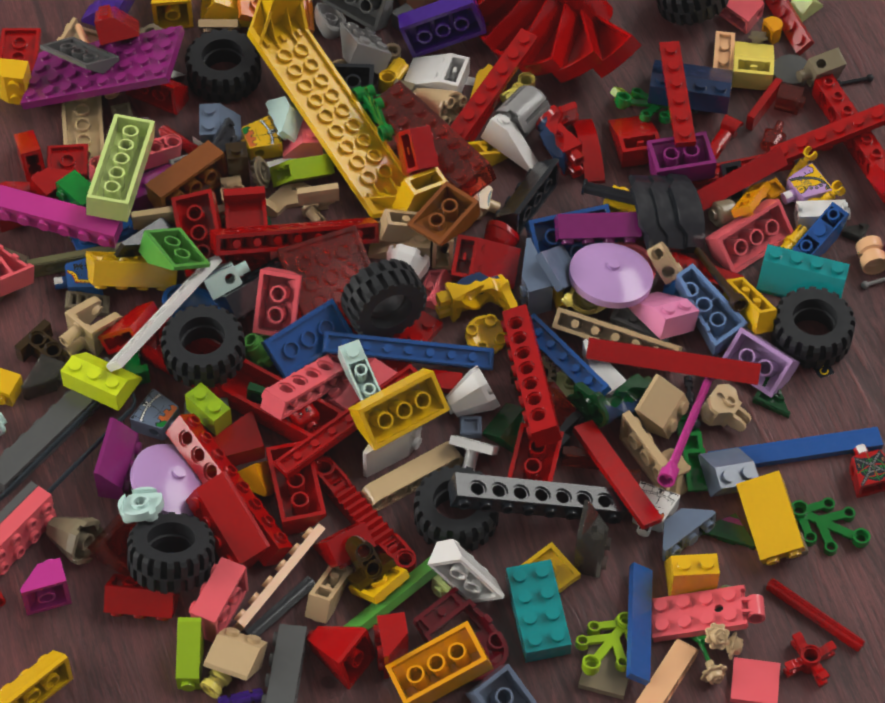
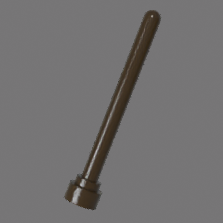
(736, 300)

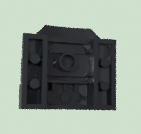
(669, 211)

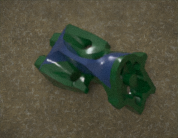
(605, 410)

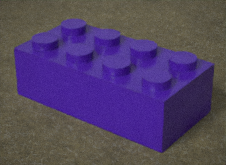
(441, 25)

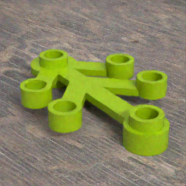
(592, 663)

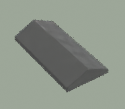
(82, 54)

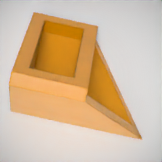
(258, 478)

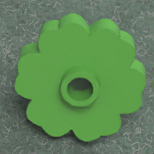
(255, 351)

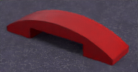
(593, 163)

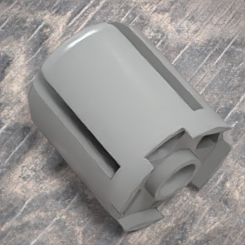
(525, 108)

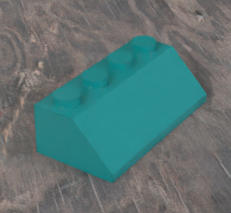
(789, 270)

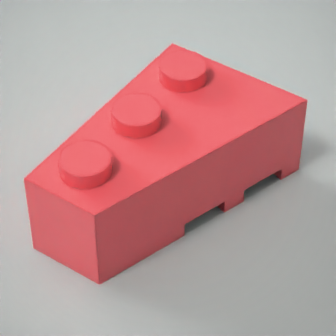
(14, 272)

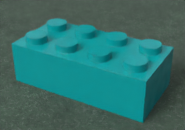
(538, 611)

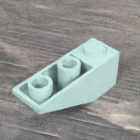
(358, 369)

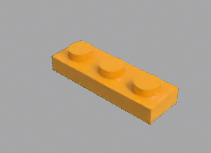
(751, 199)

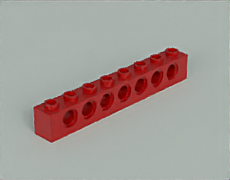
(836, 106)
(273, 237)
(531, 376)
(209, 460)

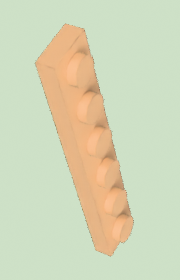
(283, 569)

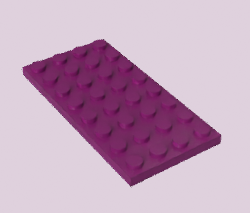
(141, 64)

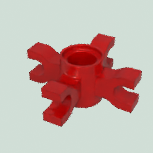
(809, 667)

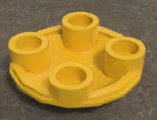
(485, 332)

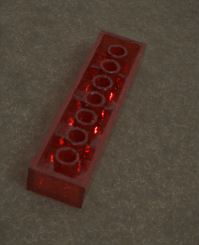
(456, 157)

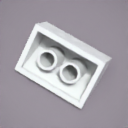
(464, 572)

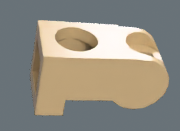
(664, 262)

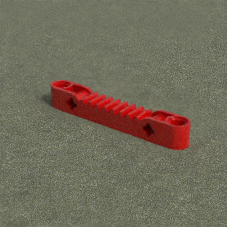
(356, 510)

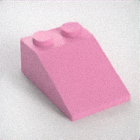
(666, 314)

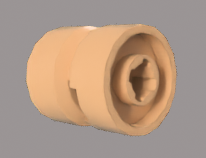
(871, 254)

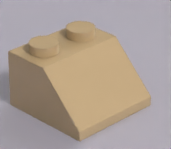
(662, 407)
(236, 653)

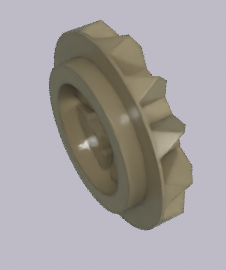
(260, 171)

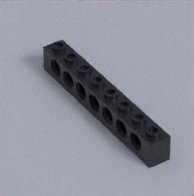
(532, 497)

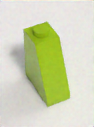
(301, 170)
(189, 653)

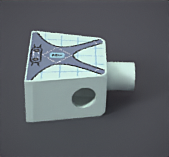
(219, 285)

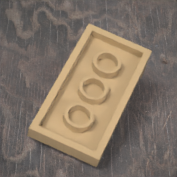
(648, 455)

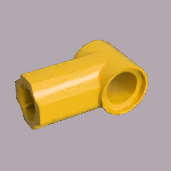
(394, 71)

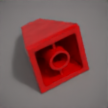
(343, 651)

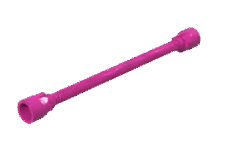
(669, 473)

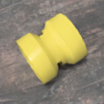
(214, 683)

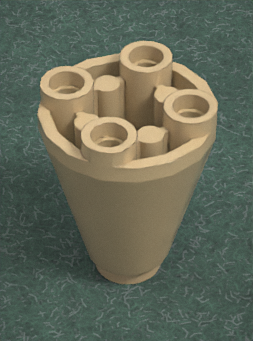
(444, 103)

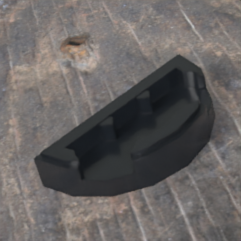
(225, 134)

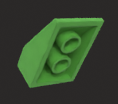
(171, 250)

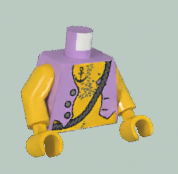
(807, 182)

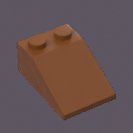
(446, 214)

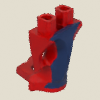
(559, 140)

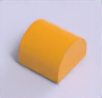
(773, 27)

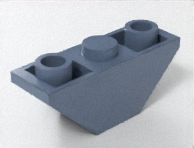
(683, 529)

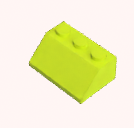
(92, 378)

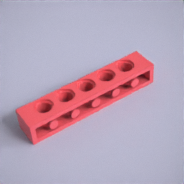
(302, 387)

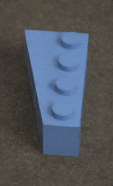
(716, 318)

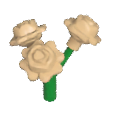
(718, 639)

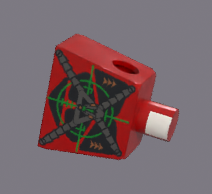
(867, 471)

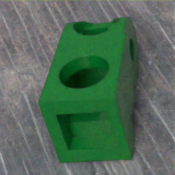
(134, 366)

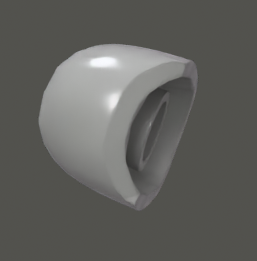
(328, 20)

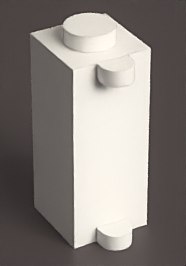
(809, 211)

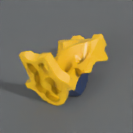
(465, 295)

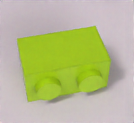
(208, 408)

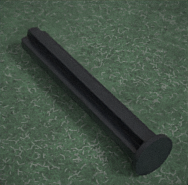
(607, 192)
(281, 607)

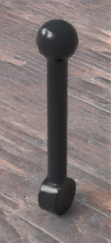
(869, 78)

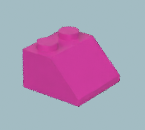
(45, 587)

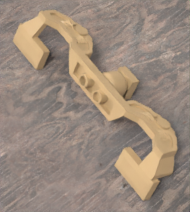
(285, 197)

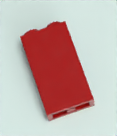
(244, 209)

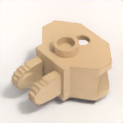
(724, 409)

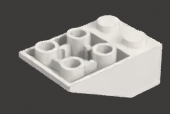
(439, 72)

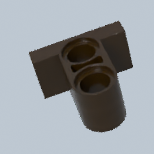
(39, 342)
(361, 559)

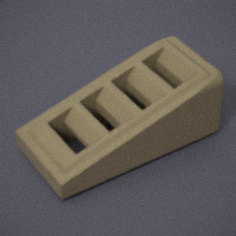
(78, 297)

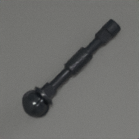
(688, 381)

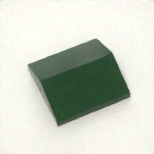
(505, 426)

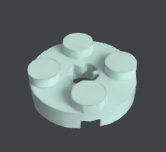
(141, 505)

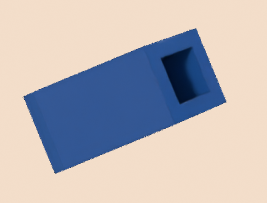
(823, 231)

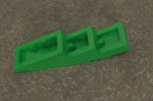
(694, 478)

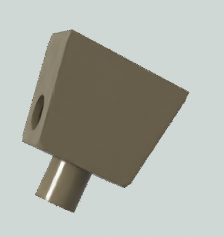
(822, 65)

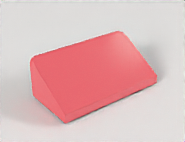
(434, 283)

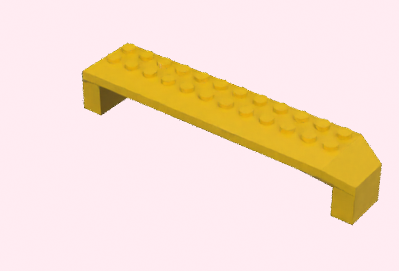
(334, 113)

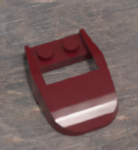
(447, 609)

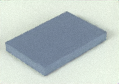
(556, 266)

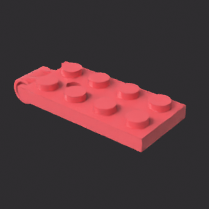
(693, 612)

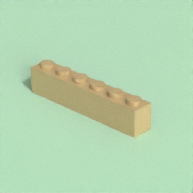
(587, 326)

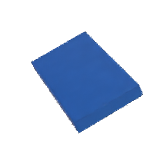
(303, 339)

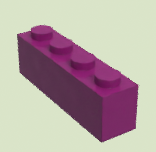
(597, 227)

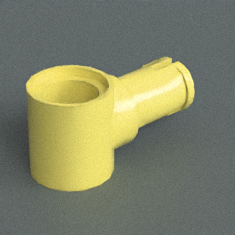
(524, 78)

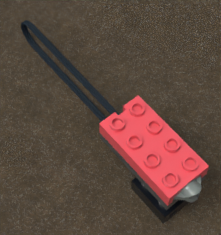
(32, 508)

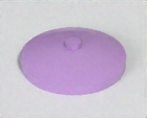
(610, 275)
(168, 472)

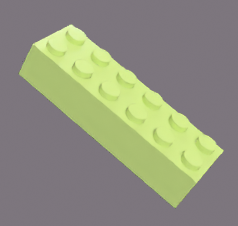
(120, 168)

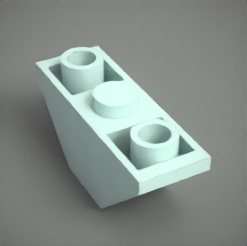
(285, 117)

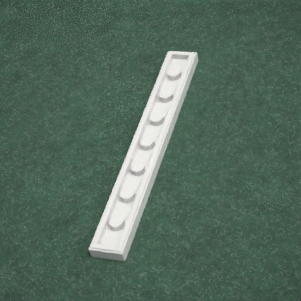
(162, 315)

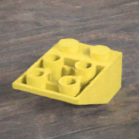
(753, 65)

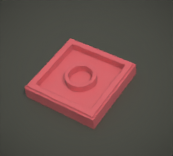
(754, 681)

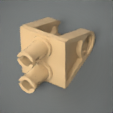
(80, 332)

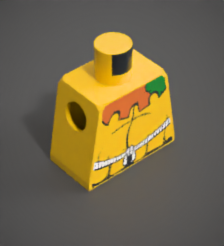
(262, 139)

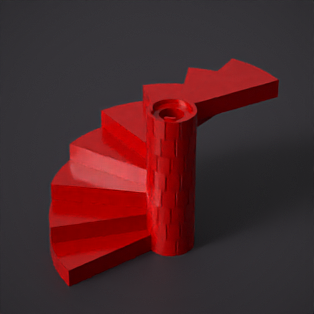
(570, 34)

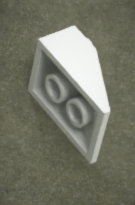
(390, 453)

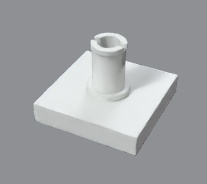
(473, 449)

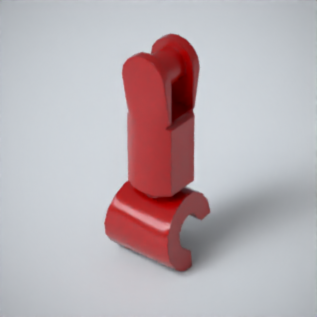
(727, 130)

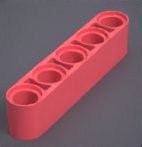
(162, 151)

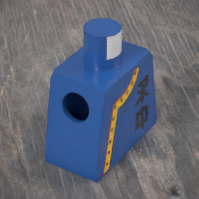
(76, 278)

